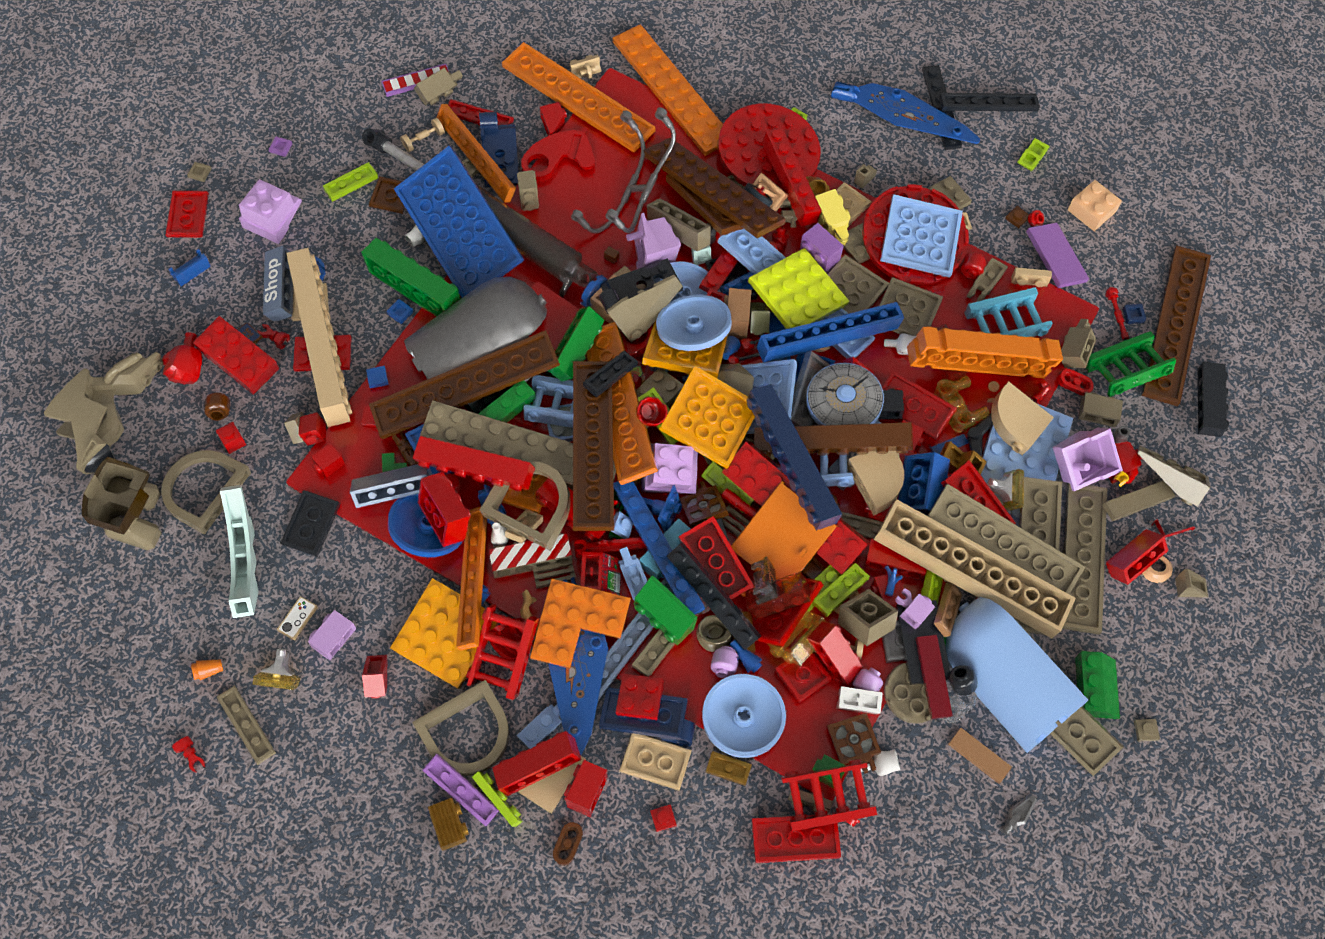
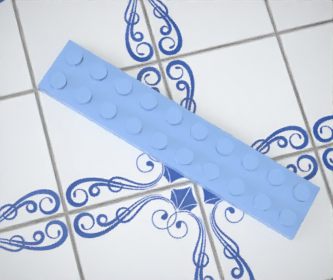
(758, 255)

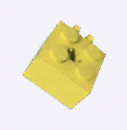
(833, 215)

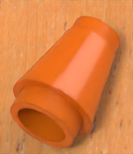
(206, 668)

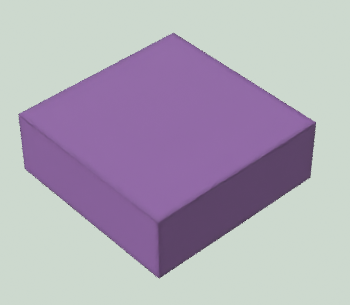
(280, 146)

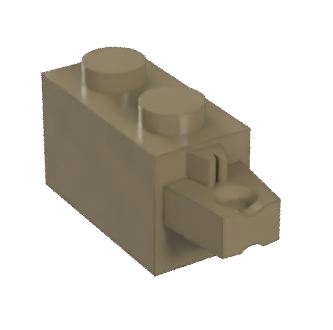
(437, 85)
(1078, 345)

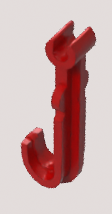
(608, 546)

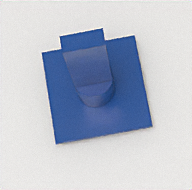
(665, 510)

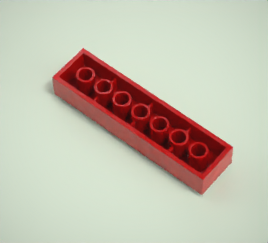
(760, 477)

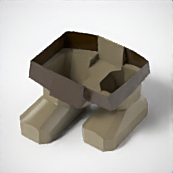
(123, 499)

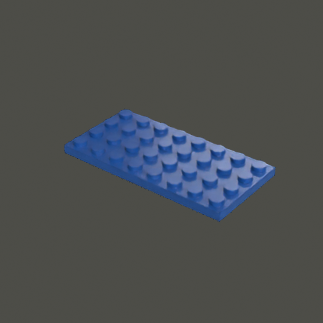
(458, 222)

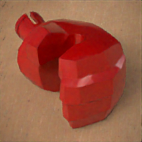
(183, 362)

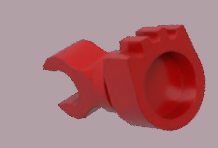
(277, 337)
(183, 745)

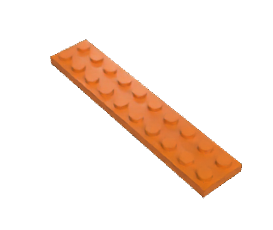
(670, 87)
(576, 95)
(631, 443)

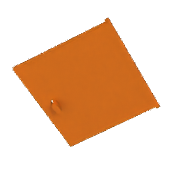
(781, 534)

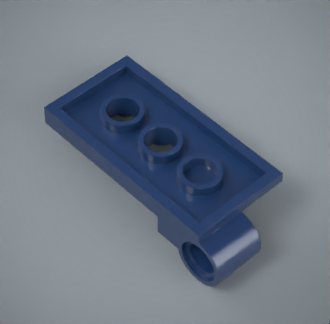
(500, 139)
(669, 726)

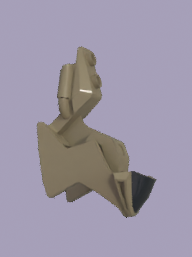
(90, 408)

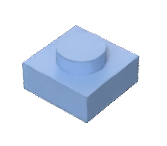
(622, 525)

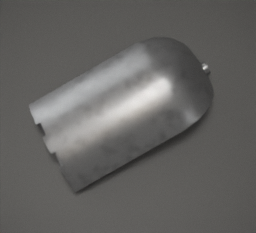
(477, 325)

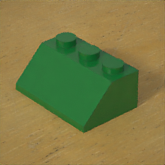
(665, 611)
(1098, 683)

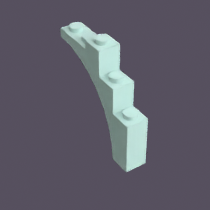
(242, 556)

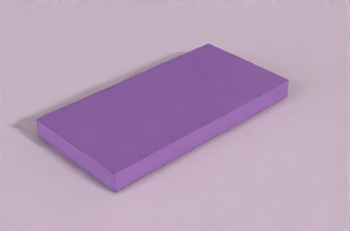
(1057, 255)

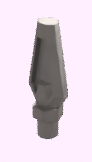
(1019, 814)

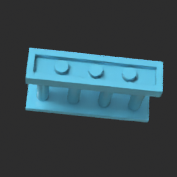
(1009, 302)

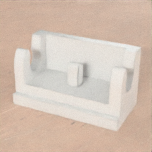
(859, 700)

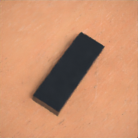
(610, 373)

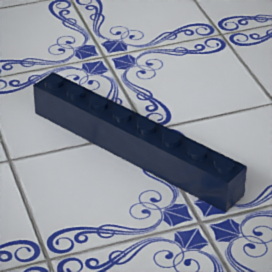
(793, 457)

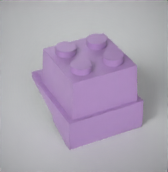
(268, 211)
(654, 241)
(1087, 457)
(675, 467)

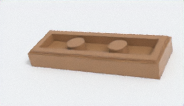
(948, 609)
(980, 755)

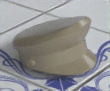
(713, 634)

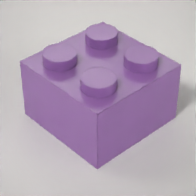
(822, 247)

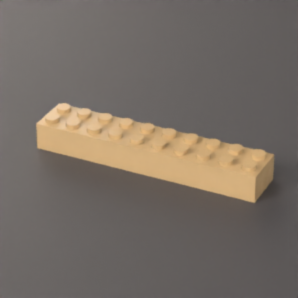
(319, 337)
(975, 568)

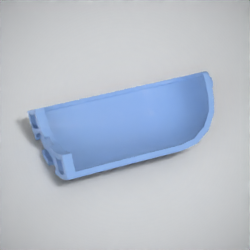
(1012, 672)

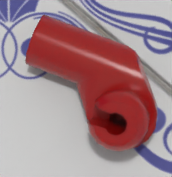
(1044, 389)

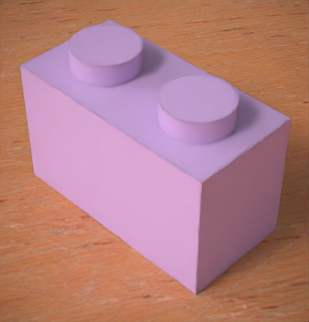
(331, 634)

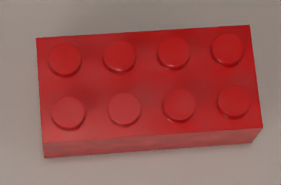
(236, 355)
(717, 557)

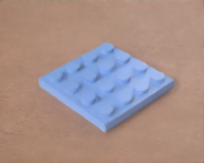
(921, 236)
(782, 378)

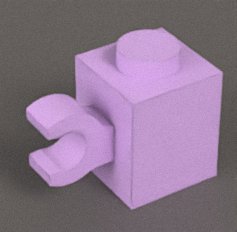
(916, 609)

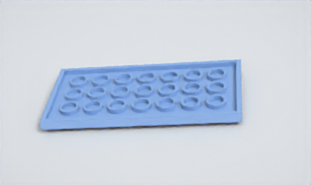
(1036, 463)

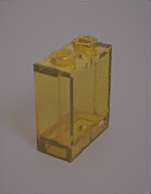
(802, 648)

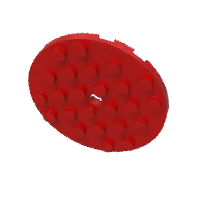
(743, 136)
(875, 227)

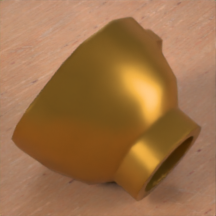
(817, 185)

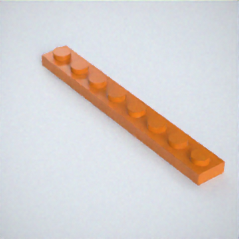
(476, 153)
(472, 582)

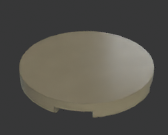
(906, 700)

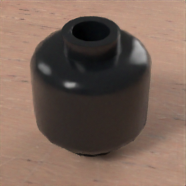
(963, 680)

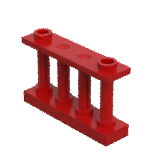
(521, 646)
(822, 816)

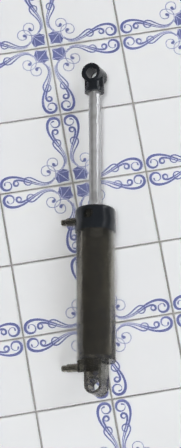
(529, 238)

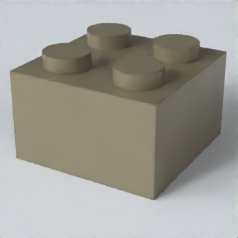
(867, 617)

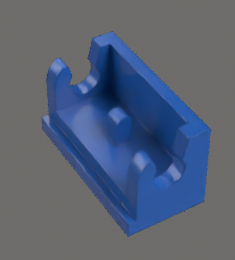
(190, 269)

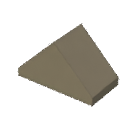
(1191, 584)

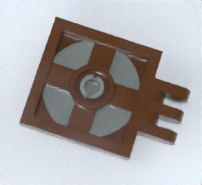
(703, 505)
(855, 740)

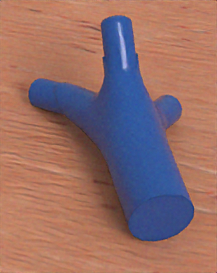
(892, 580)

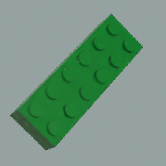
(409, 277)

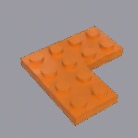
(568, 611)

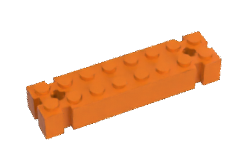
(984, 352)

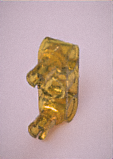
(962, 412)

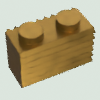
(448, 824)

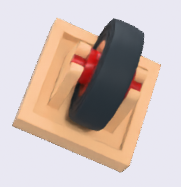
(767, 192)

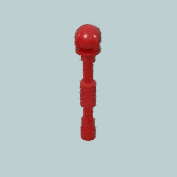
(1112, 294)

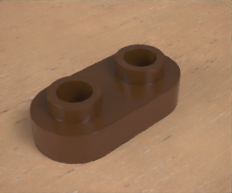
(567, 844)

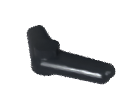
(976, 434)

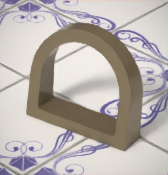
(202, 523)
(549, 536)
(452, 707)

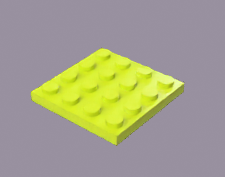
(798, 290)

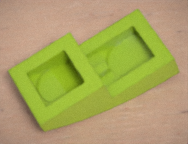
(1033, 154)

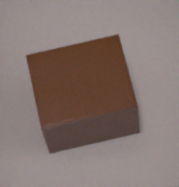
(611, 255)

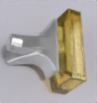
(1010, 489)
(278, 674)

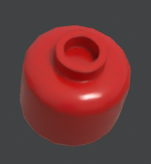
(973, 265)

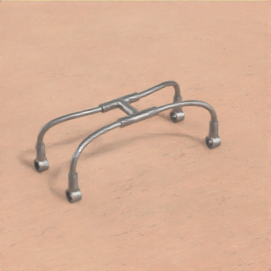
(611, 214)

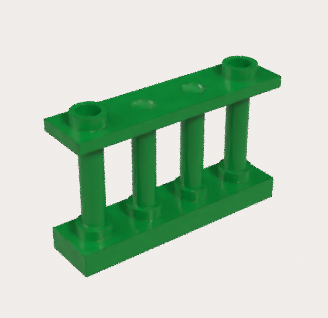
(1130, 349)

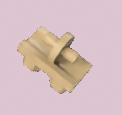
(586, 66)

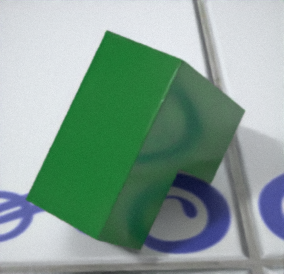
(389, 462)

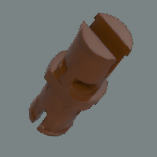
(405, 449)

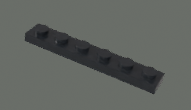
(935, 87)
(988, 102)
(713, 595)

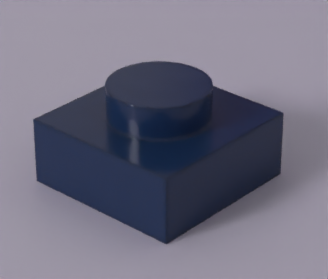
(1134, 314)

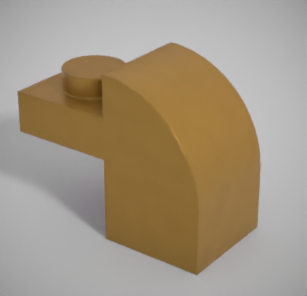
(958, 457)

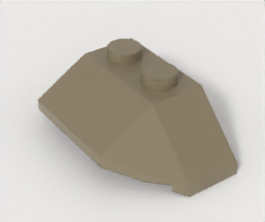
(736, 377)

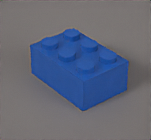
(923, 480)

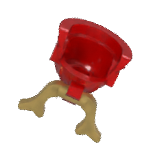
(511, 632)

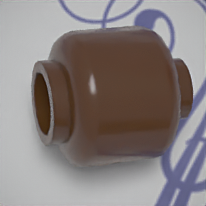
(217, 406)

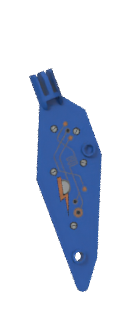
(903, 110)
(580, 686)

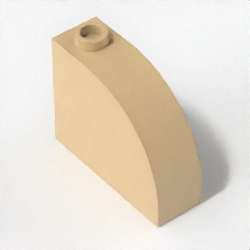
(1018, 418)
(877, 478)

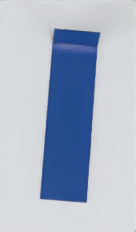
(958, 441)

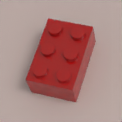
(443, 509)

